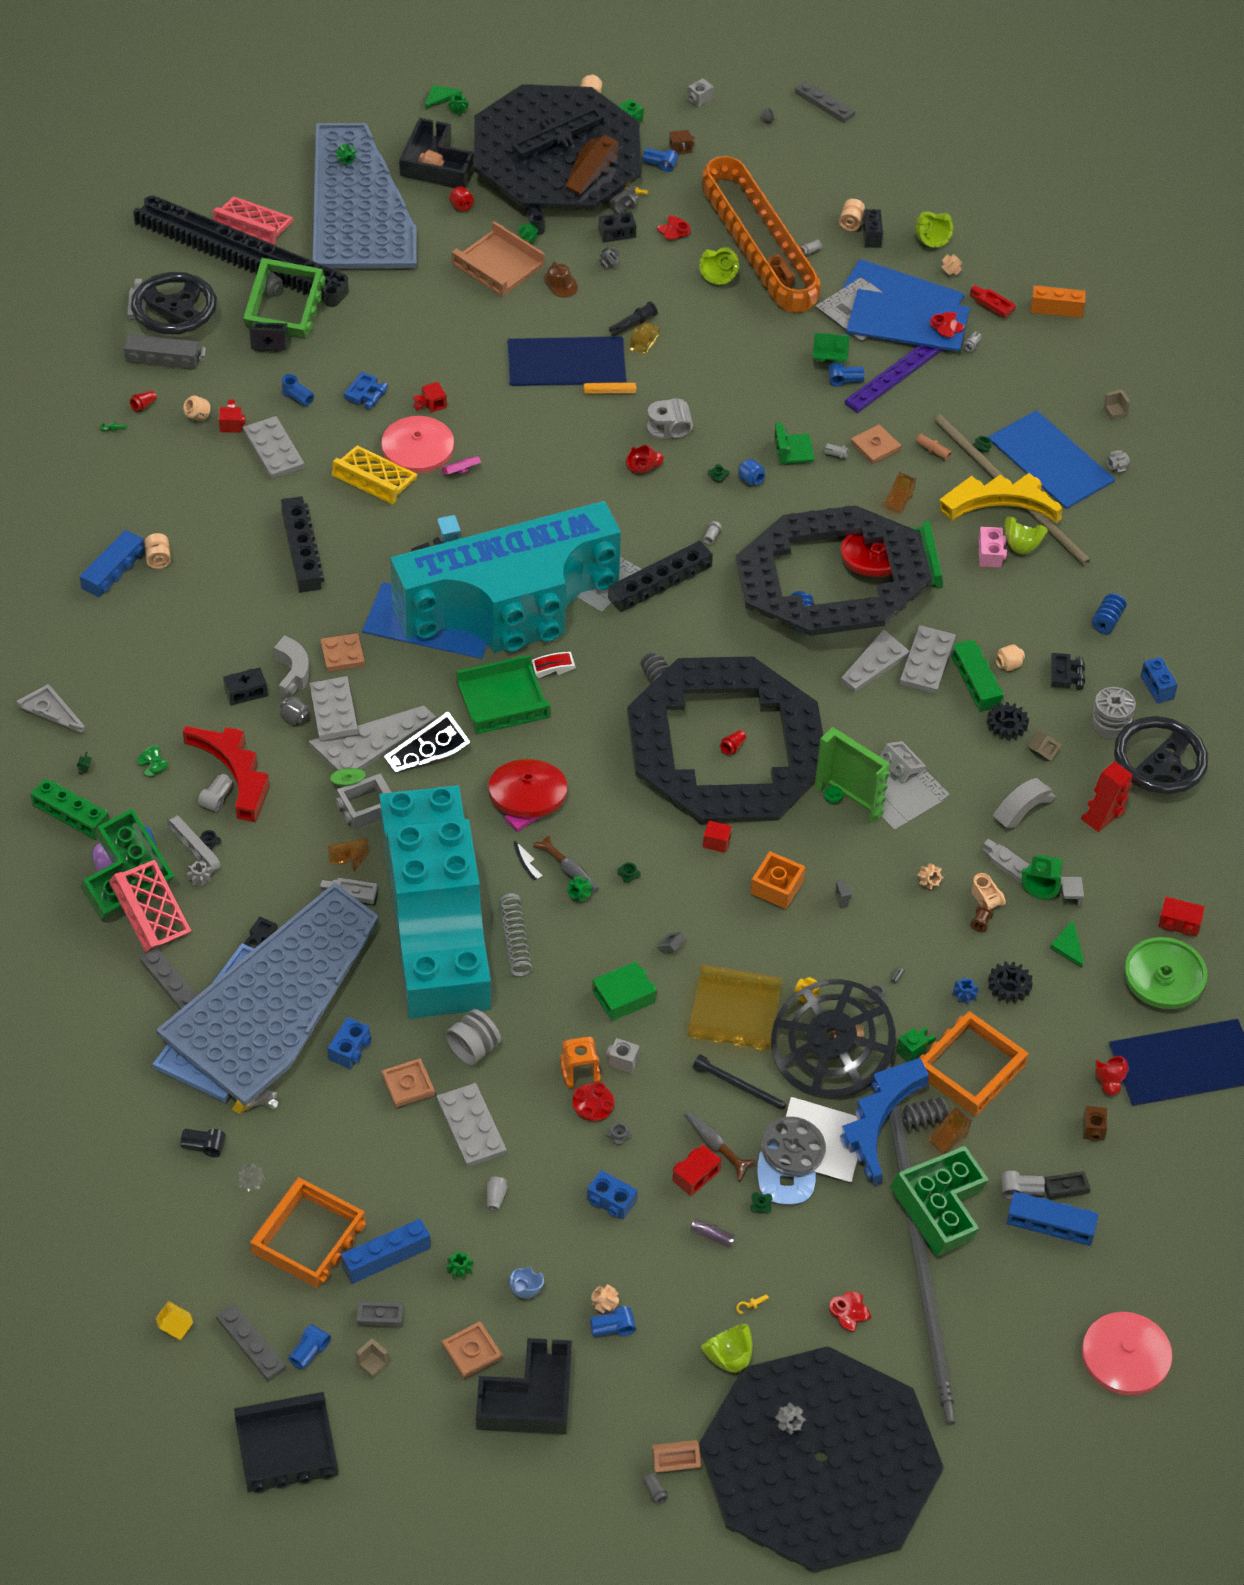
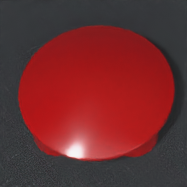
(593, 1101)

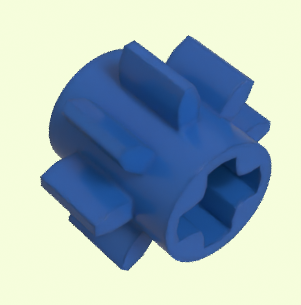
(965, 990)

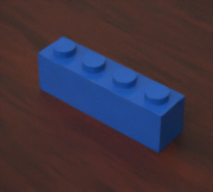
(112, 563)
(1052, 1218)
(385, 1251)

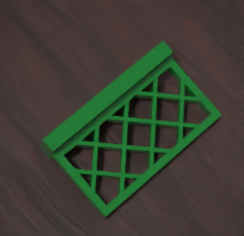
(931, 553)

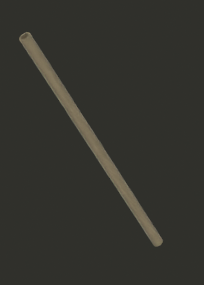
(994, 472)

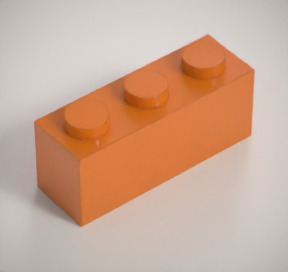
(1057, 301)

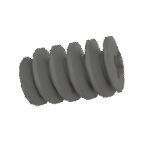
(653, 666)
(924, 1112)

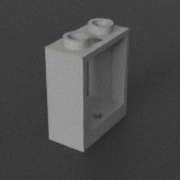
(365, 816)

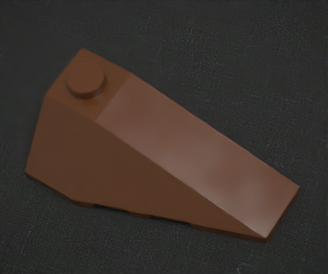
(591, 162)

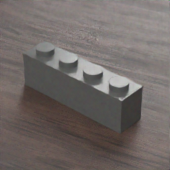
(161, 351)

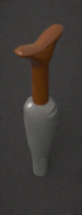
(568, 864)
(717, 1143)

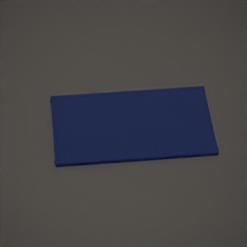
(566, 361)
(1182, 1061)

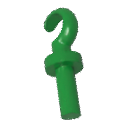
(113, 426)

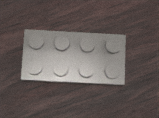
(273, 447)
(927, 659)
(333, 708)
(471, 1125)

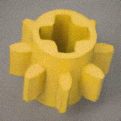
(803, 983)

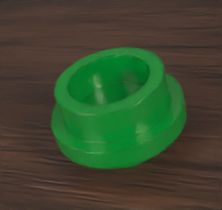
(833, 794)

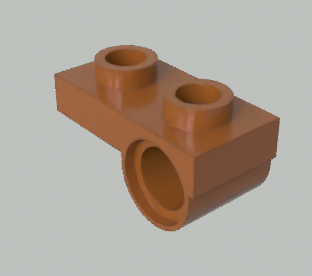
(782, 270)

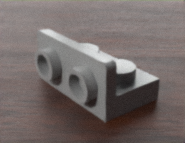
(901, 760)

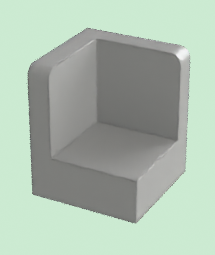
(1072, 889)

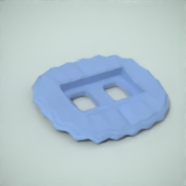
(770, 1183)

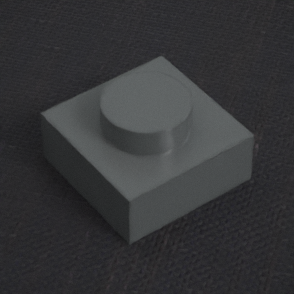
(842, 893)
(671, 942)

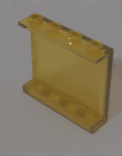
(735, 1007)

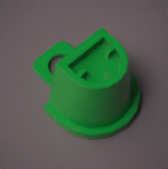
(1043, 877)

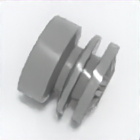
(1112, 711)
(473, 1037)

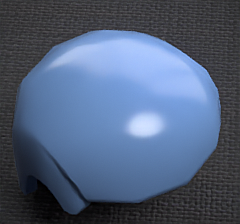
(525, 1282)

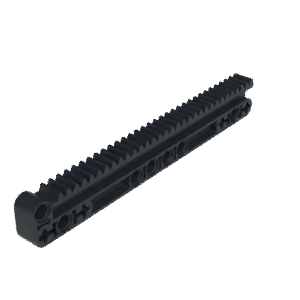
(233, 246)

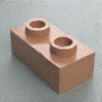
(676, 1456)

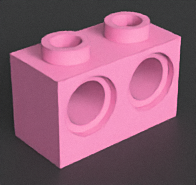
(991, 547)

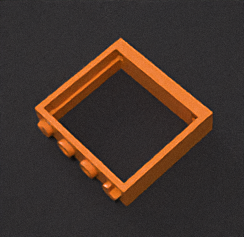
(959, 1095)
(283, 1210)

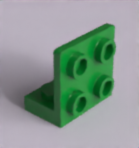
(830, 347)
(793, 447)

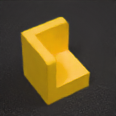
(174, 1320)

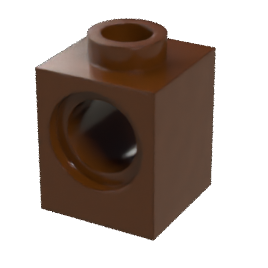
(681, 141)
(1097, 1116)

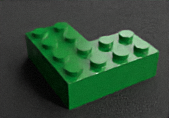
(127, 847)
(934, 1197)

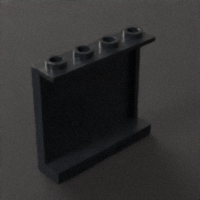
(285, 1442)

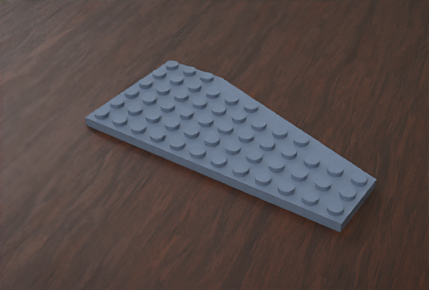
(357, 205)
(266, 1006)

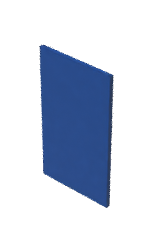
(901, 284)
(903, 319)
(1051, 457)
(384, 623)

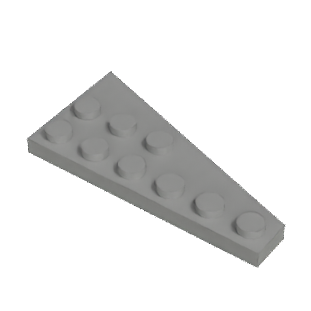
(372, 740)

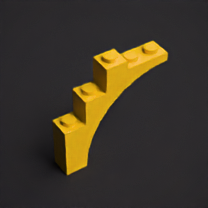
(998, 492)

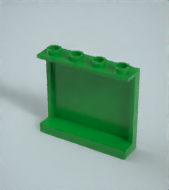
(502, 694)

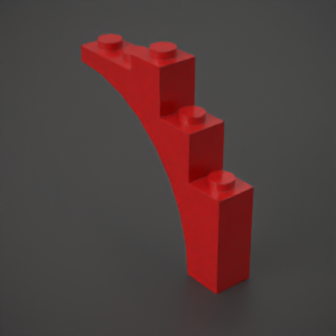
(241, 763)

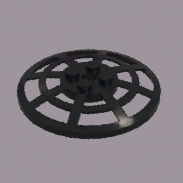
(834, 1048)

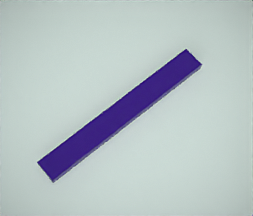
(891, 377)

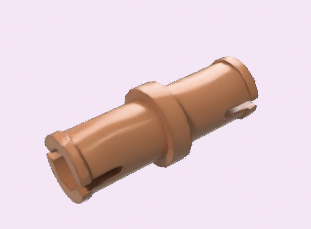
(933, 446)

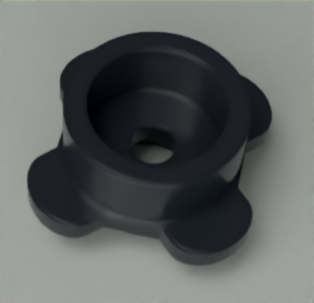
(210, 839)

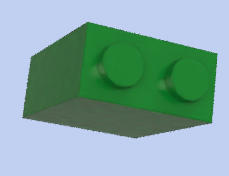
(624, 990)

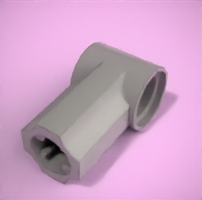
(214, 796)
(1014, 1182)

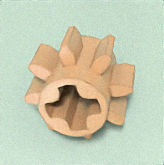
(951, 264)
(925, 874)
(605, 1298)

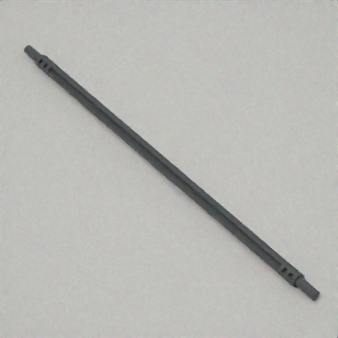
(924, 1278)

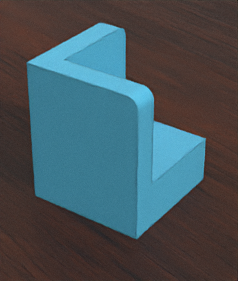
(449, 528)

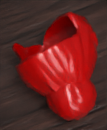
(644, 456)
(1112, 1074)

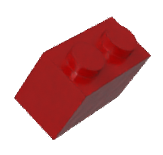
(1181, 916)
(696, 1170)

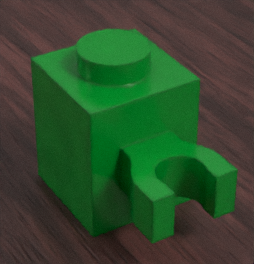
(914, 1044)

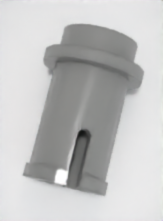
(811, 247)
(970, 344)
(837, 451)
(714, 529)

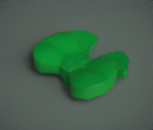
(152, 756)

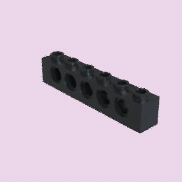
(301, 544)
(660, 576)

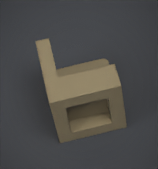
(1116, 404)
(1044, 745)
(372, 1358)

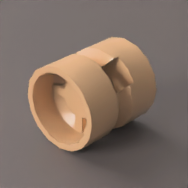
(851, 214)
(157, 551)

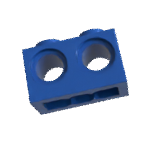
(1158, 680)
(346, 1041)
(614, 1191)

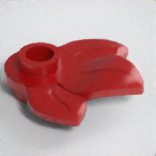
(675, 228)
(946, 324)
(851, 1311)

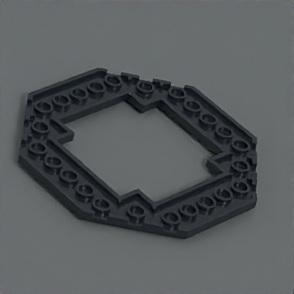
(903, 551)
(731, 802)

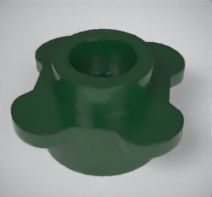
(982, 444)
(718, 473)
(84, 763)
(628, 872)
(761, 1208)

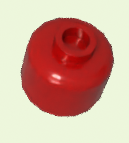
(461, 199)

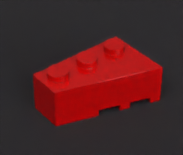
(1110, 797)

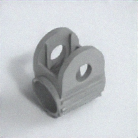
(673, 415)

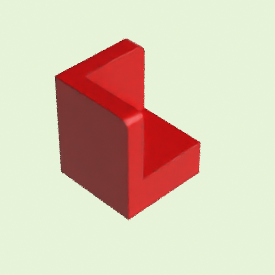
(717, 836)

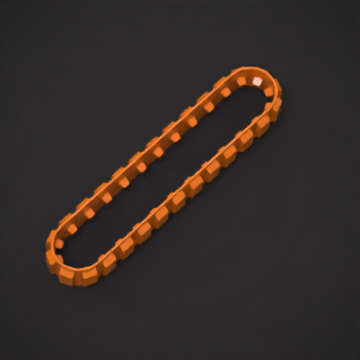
(788, 299)

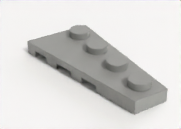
(876, 660)

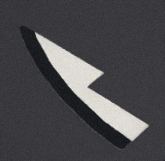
(525, 859)

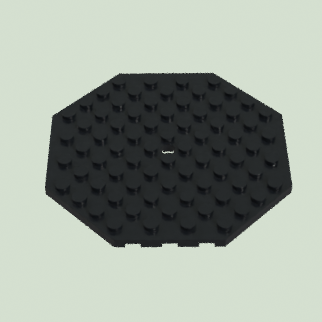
(544, 174)
(809, 1509)

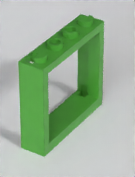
(267, 265)

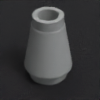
(495, 1192)

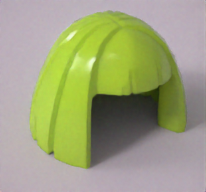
(933, 228)
(719, 265)
(1023, 538)
(730, 1349)

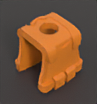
(571, 1059)

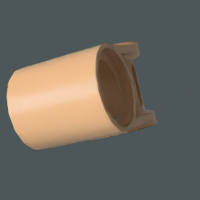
(989, 894)

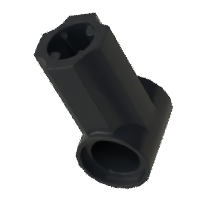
(536, 218)
(209, 1142)

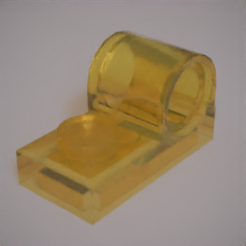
(644, 337)

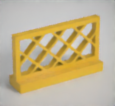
(370, 480)

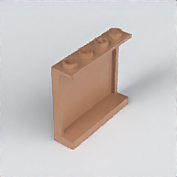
(499, 260)

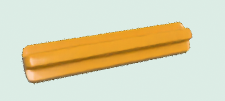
(609, 388)

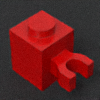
(432, 397)
(231, 418)

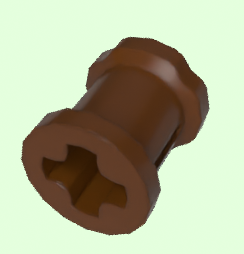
(982, 917)

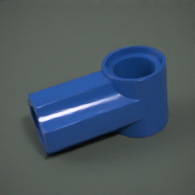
(665, 160)
(839, 374)
(293, 389)
(618, 1322)
(312, 1342)

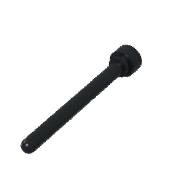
(703, 1064)

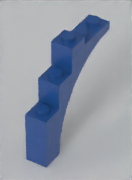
(888, 1089)

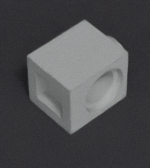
(700, 93)
(625, 1063)

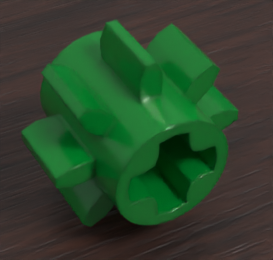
(458, 104)
(345, 154)
(528, 232)
(579, 888)
(459, 1265)

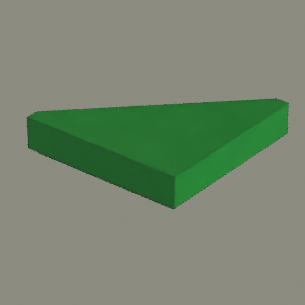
(440, 95)
(1068, 945)

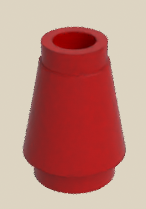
(142, 400)
(731, 743)

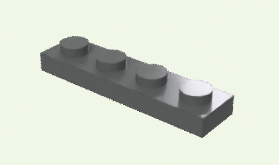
(825, 101)
(167, 977)
(251, 1342)

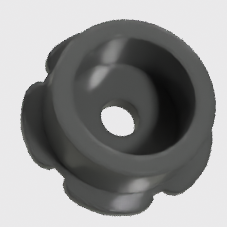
(768, 115)

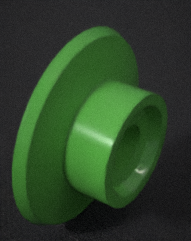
(347, 777)

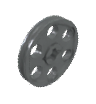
(795, 1154)

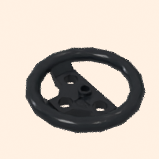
(174, 306)
(1161, 760)

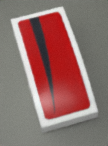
(558, 662)

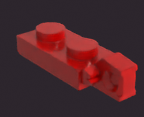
(992, 301)

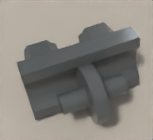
(625, 199)

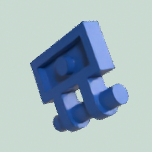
(360, 390)

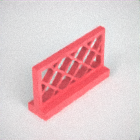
(252, 226)
(134, 910)

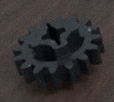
(1007, 720)
(1010, 982)

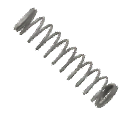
(516, 964)

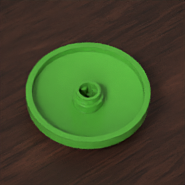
(1165, 973)

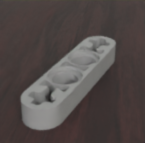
(193, 843)

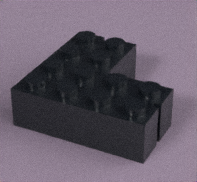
(457, 162)
(533, 1402)

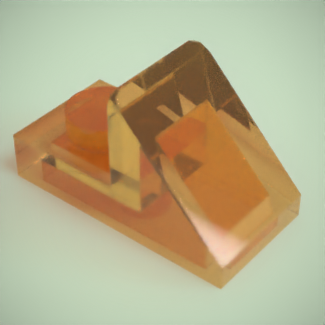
(901, 490)
(352, 850)
(951, 1129)

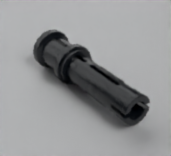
(639, 316)

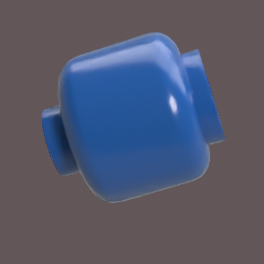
(751, 472)

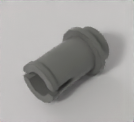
(654, 1487)

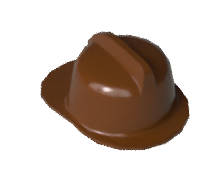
(560, 280)

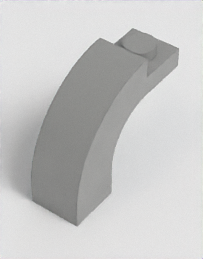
(295, 657)
(1021, 801)

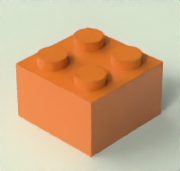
(777, 880)

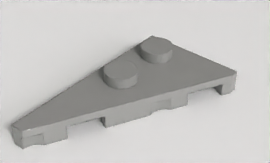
(50, 706)

